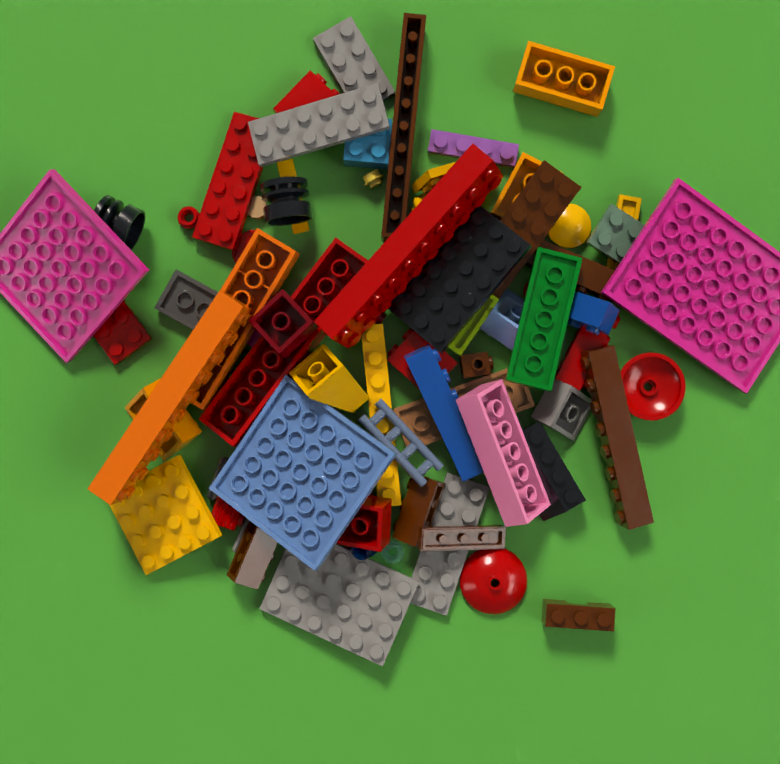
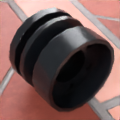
(286, 201)
(124, 221)

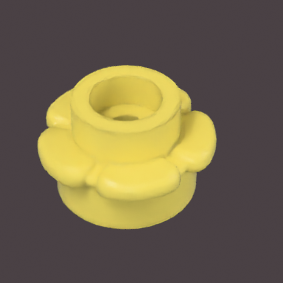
(373, 178)

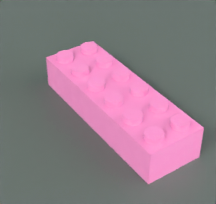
(503, 453)

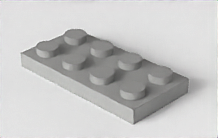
(351, 58)

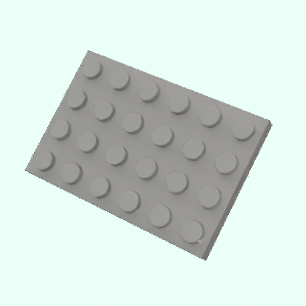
(343, 602)

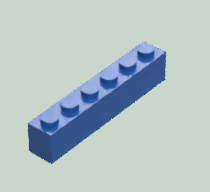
(444, 409)

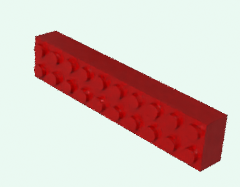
(410, 247)
(263, 368)

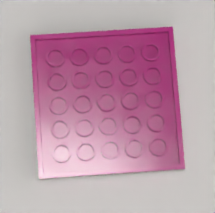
(64, 266)

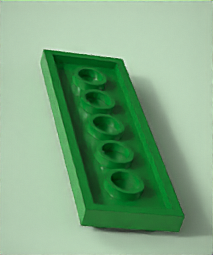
(543, 319)

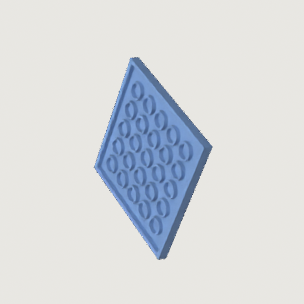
(302, 472)

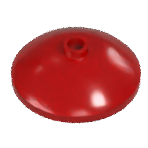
(665, 381)
(492, 564)

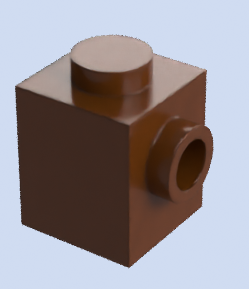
(475, 364)

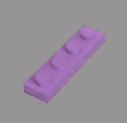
(456, 144)

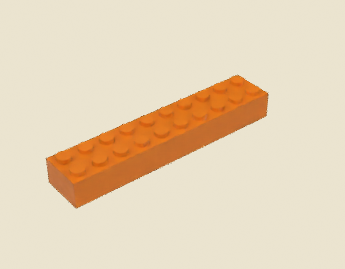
(170, 399)

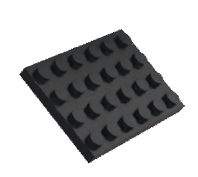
(459, 278)

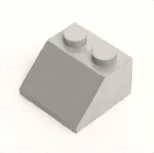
(563, 409)

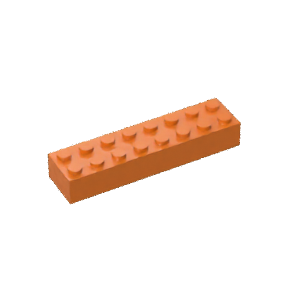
(253, 282)

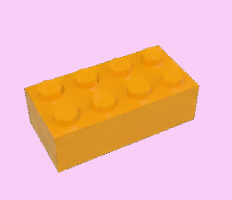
(563, 79)

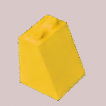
(328, 381)

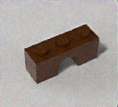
(577, 616)

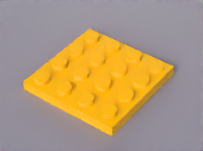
(165, 516)

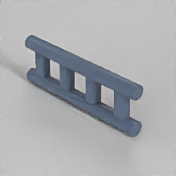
(415, 442)

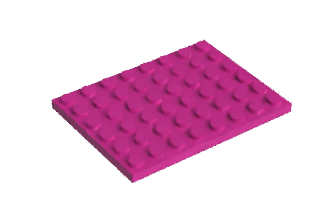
(703, 285)

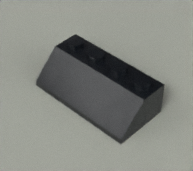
(555, 476)

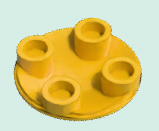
(571, 227)

